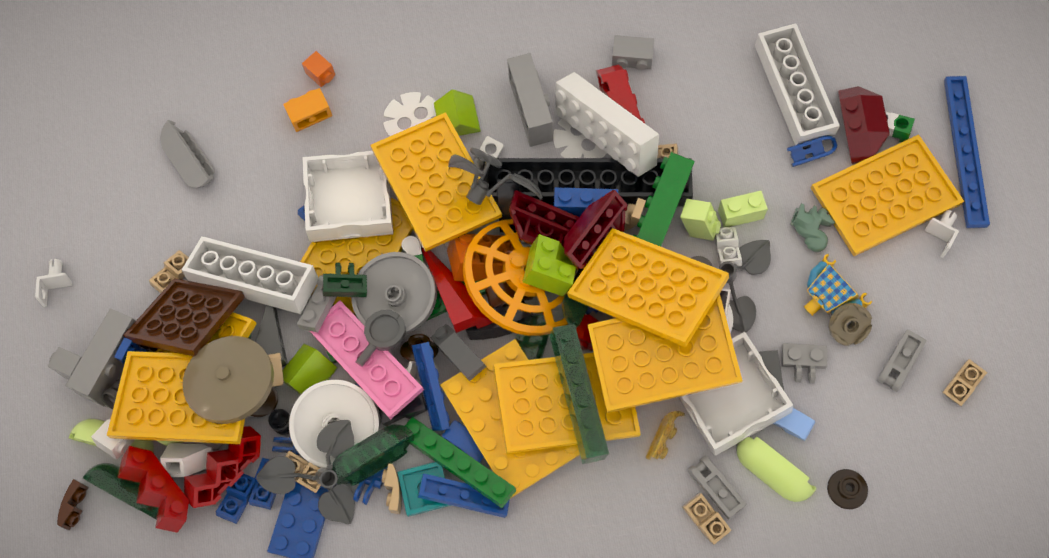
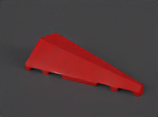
(455, 296)

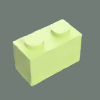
(742, 209)
(700, 219)

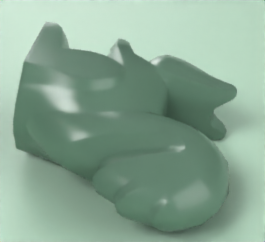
(808, 225)

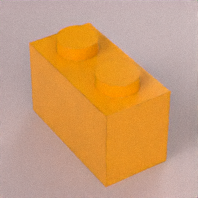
(307, 109)

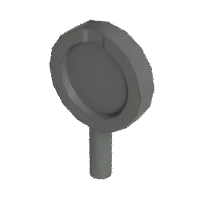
(383, 332)

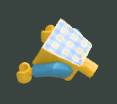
(830, 289)

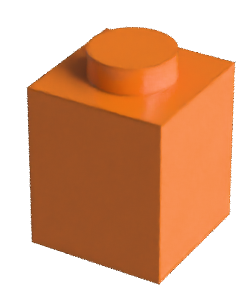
(318, 69)

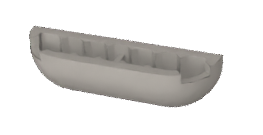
(186, 156)

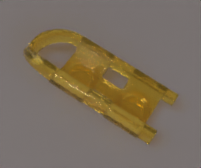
(665, 431)

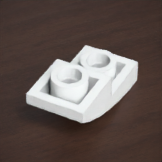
(727, 246)

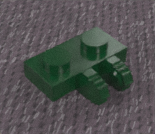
(344, 284)

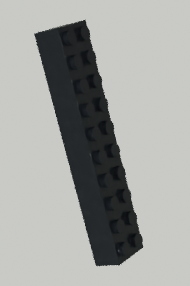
(581, 173)

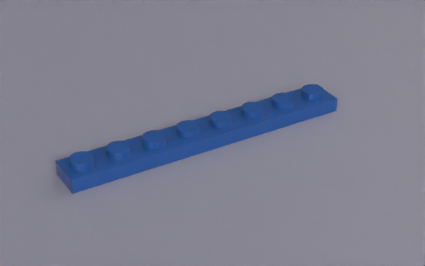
(966, 152)

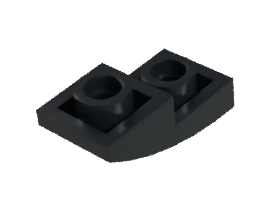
(413, 409)

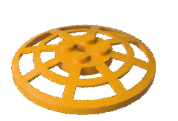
(513, 275)

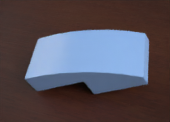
(796, 424)

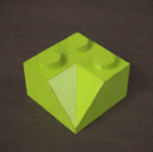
(549, 266)

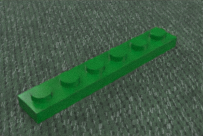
(460, 464)

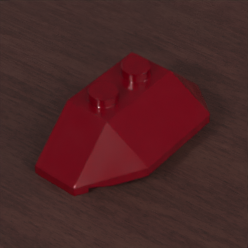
(863, 122)
(537, 217)
(593, 227)

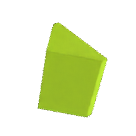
(460, 110)
(307, 369)

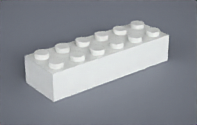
(796, 84)
(607, 124)
(258, 274)

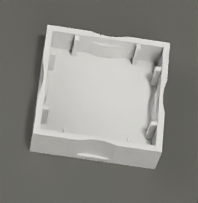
(346, 197)
(740, 409)

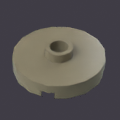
(856, 330)

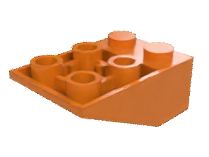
(457, 249)

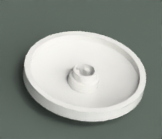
(328, 403)

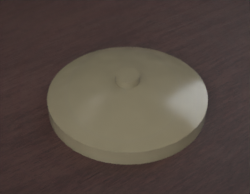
(228, 379)

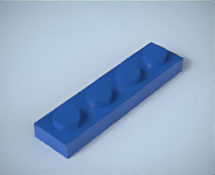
(429, 381)
(458, 495)

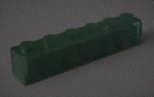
(579, 394)

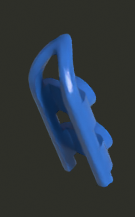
(816, 148)

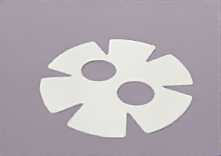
(410, 103)
(574, 150)

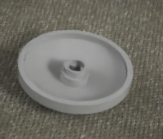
(397, 284)

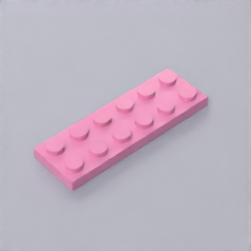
(380, 376)

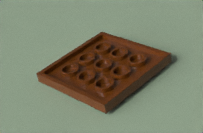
(184, 316)

